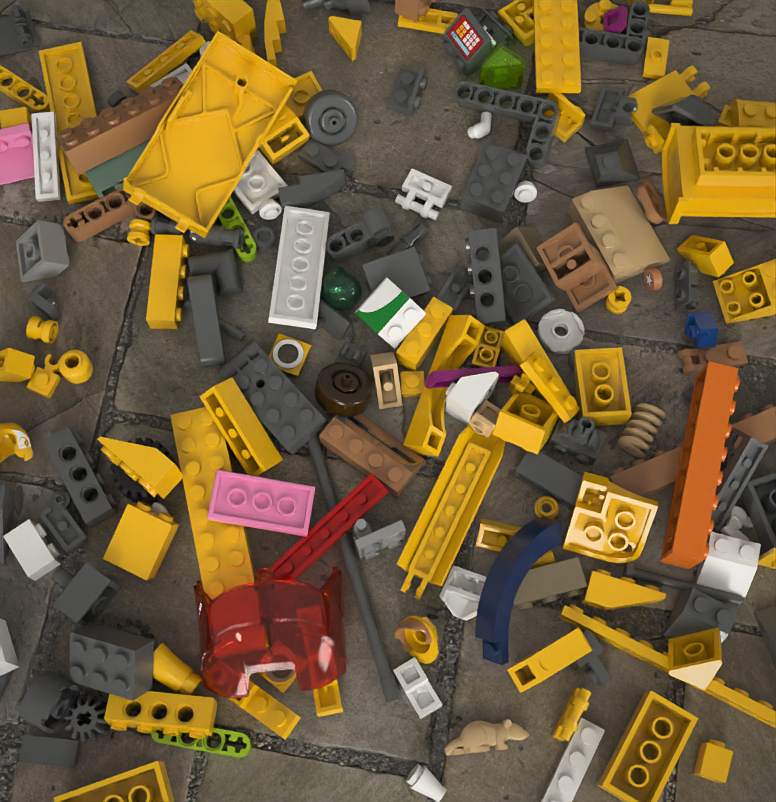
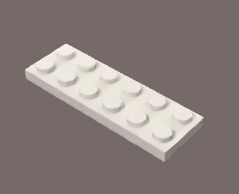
(299, 267)

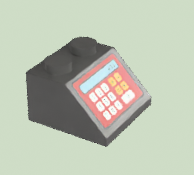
(467, 43)

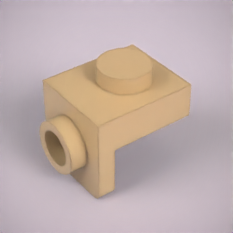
(485, 419)

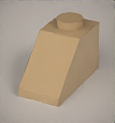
(386, 380)

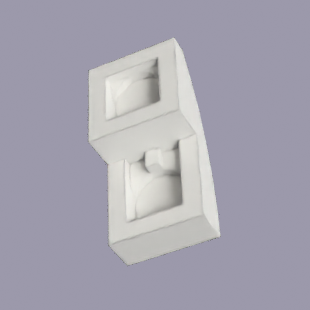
(417, 688)

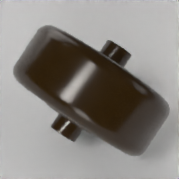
(343, 389)

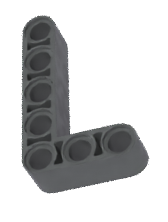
(617, 47)
(514, 111)

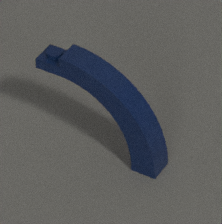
(504, 581)

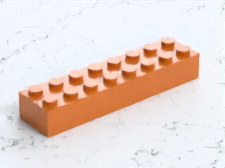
(699, 466)

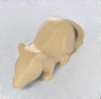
(480, 735)

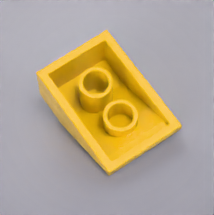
(602, 386)

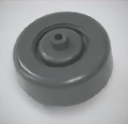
(330, 117)

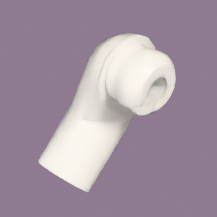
(481, 129)

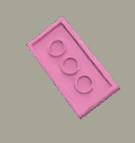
(261, 503)

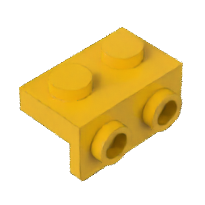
(570, 116)

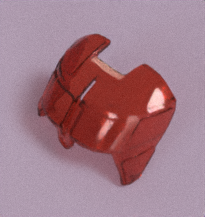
(303, 631)

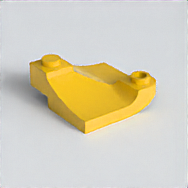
(609, 520)

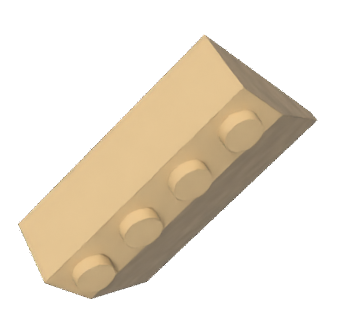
(618, 230)

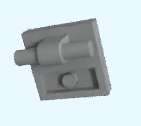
(370, 543)

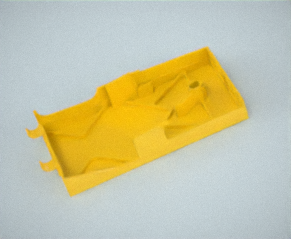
(209, 135)

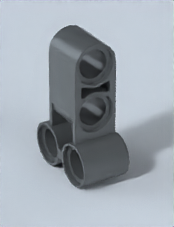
(374, 231)

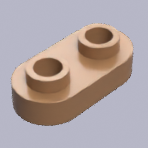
(652, 203)

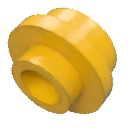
(551, 502)

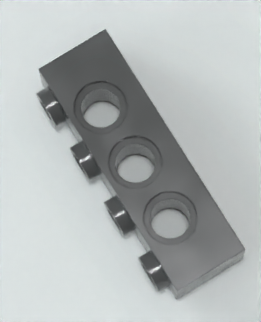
(486, 240)
(59, 447)

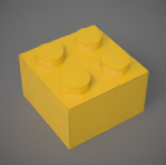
(526, 422)

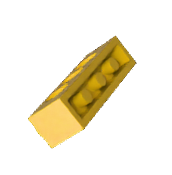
(151, 702)

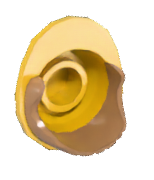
(418, 638)

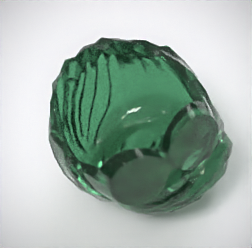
(340, 289)

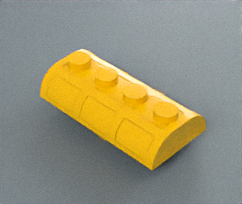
(753, 113)

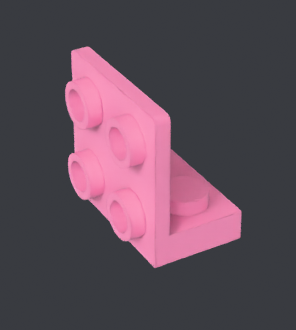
(16, 154)

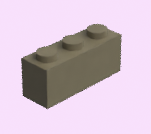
(550, 582)

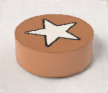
(653, 279)

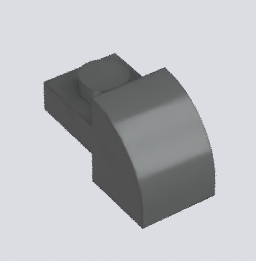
(595, 670)

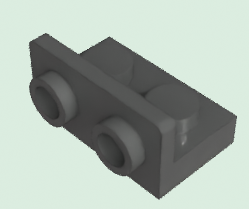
(406, 91)

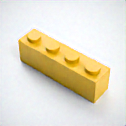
(166, 282)
(241, 427)

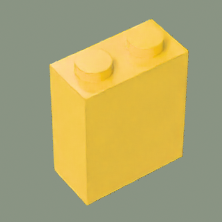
(141, 540)

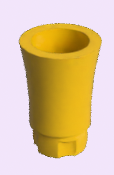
(174, 672)

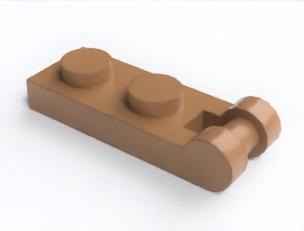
(727, 354)

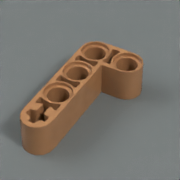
(109, 215)

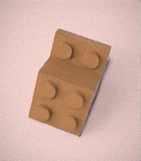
(577, 267)

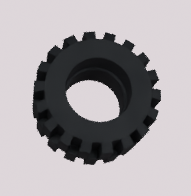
(133, 489)

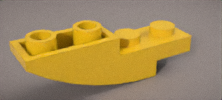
(268, 711)

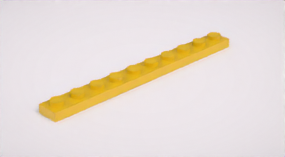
(644, 651)

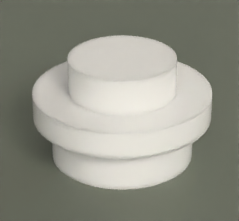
(525, 192)
(269, 209)

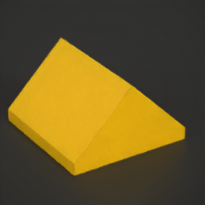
(695, 657)

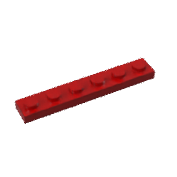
(330, 529)

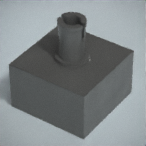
(84, 594)

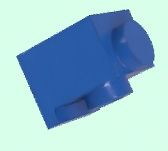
(702, 329)

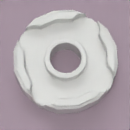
(560, 344)

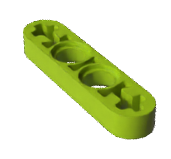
(237, 222)
(201, 744)

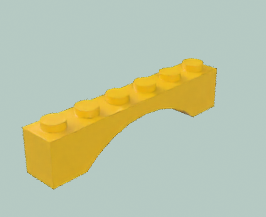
(427, 425)

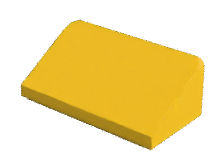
(494, 534)

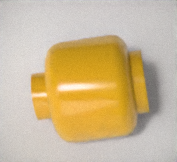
(75, 366)

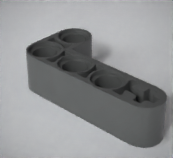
(206, 320)

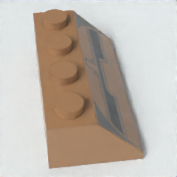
(372, 451)

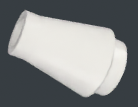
(425, 783)

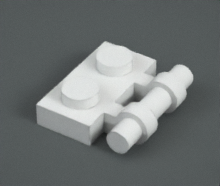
(426, 188)

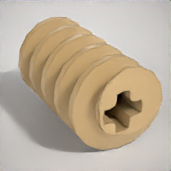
(639, 429)

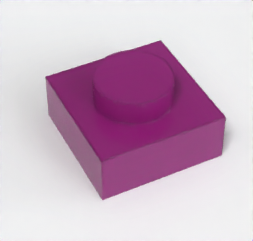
(615, 19)

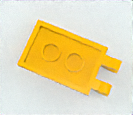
(661, 92)

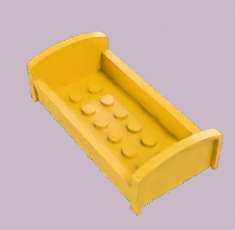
(719, 172)

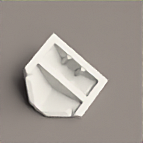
(462, 592)

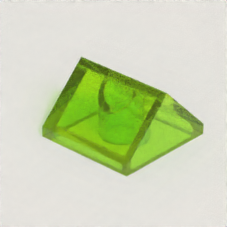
(502, 69)

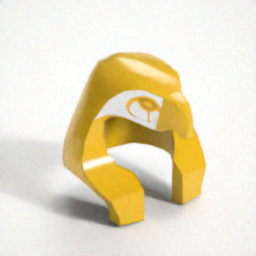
(14, 441)

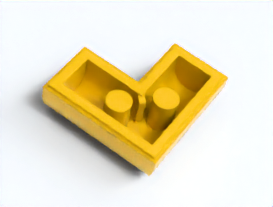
(518, 18)

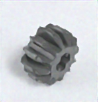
(86, 730)

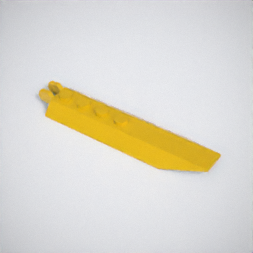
(450, 509)

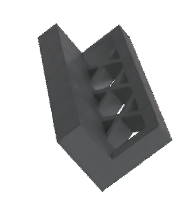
(740, 467)

